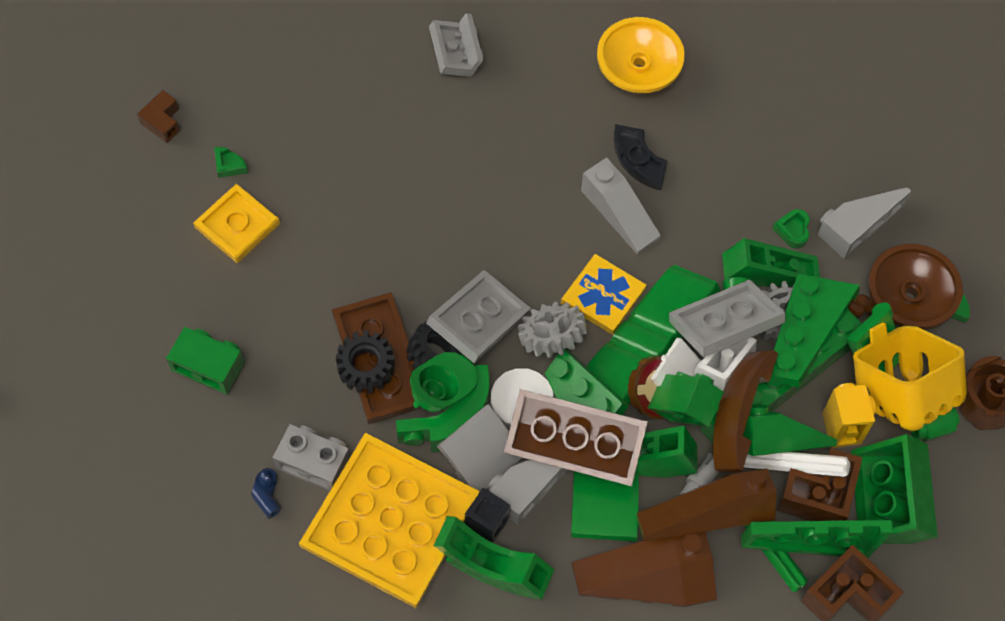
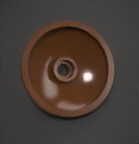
(919, 272)

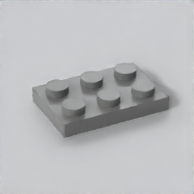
(478, 316)
(726, 318)

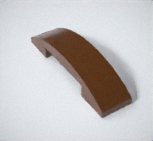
(729, 444)

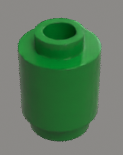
(940, 427)

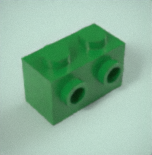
(206, 359)
(686, 399)

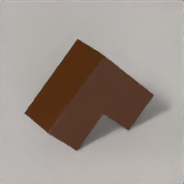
(157, 116)

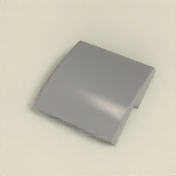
(478, 449)

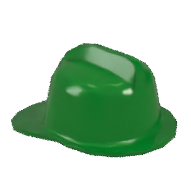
(442, 381)

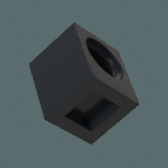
(487, 515)

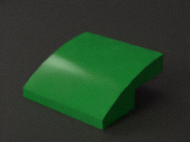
(604, 508)

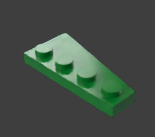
(809, 321)
(817, 537)

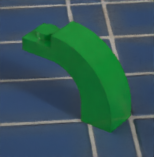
(437, 428)
(500, 567)

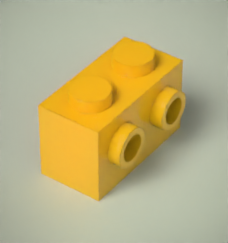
(849, 414)

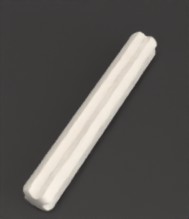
(801, 461)

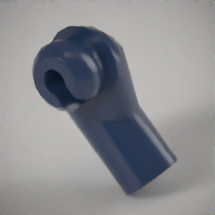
(263, 491)

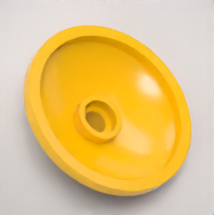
(640, 43)

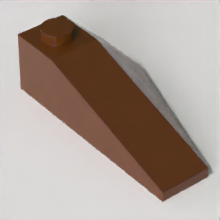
(651, 571)

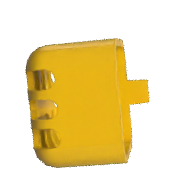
(920, 397)

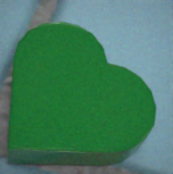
(793, 228)

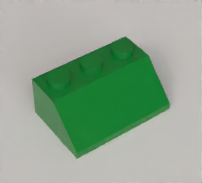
(897, 487)

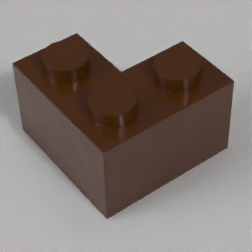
(820, 496)
(852, 581)

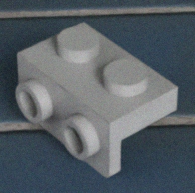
(456, 46)

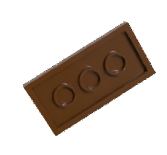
(379, 316)

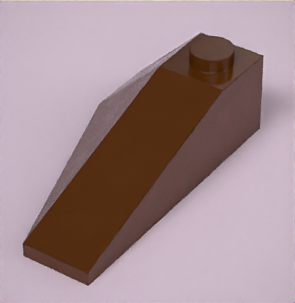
(713, 506)

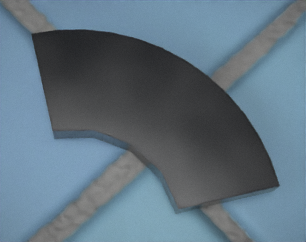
(637, 157)

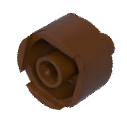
(985, 394)

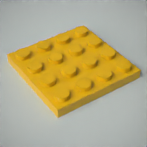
(386, 519)

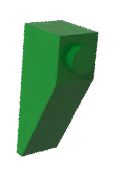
(767, 263)
(779, 434)
(668, 453)

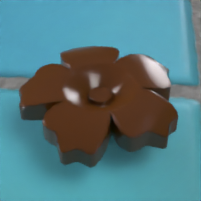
(861, 304)

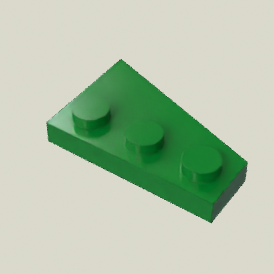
(578, 384)

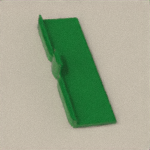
(648, 327)

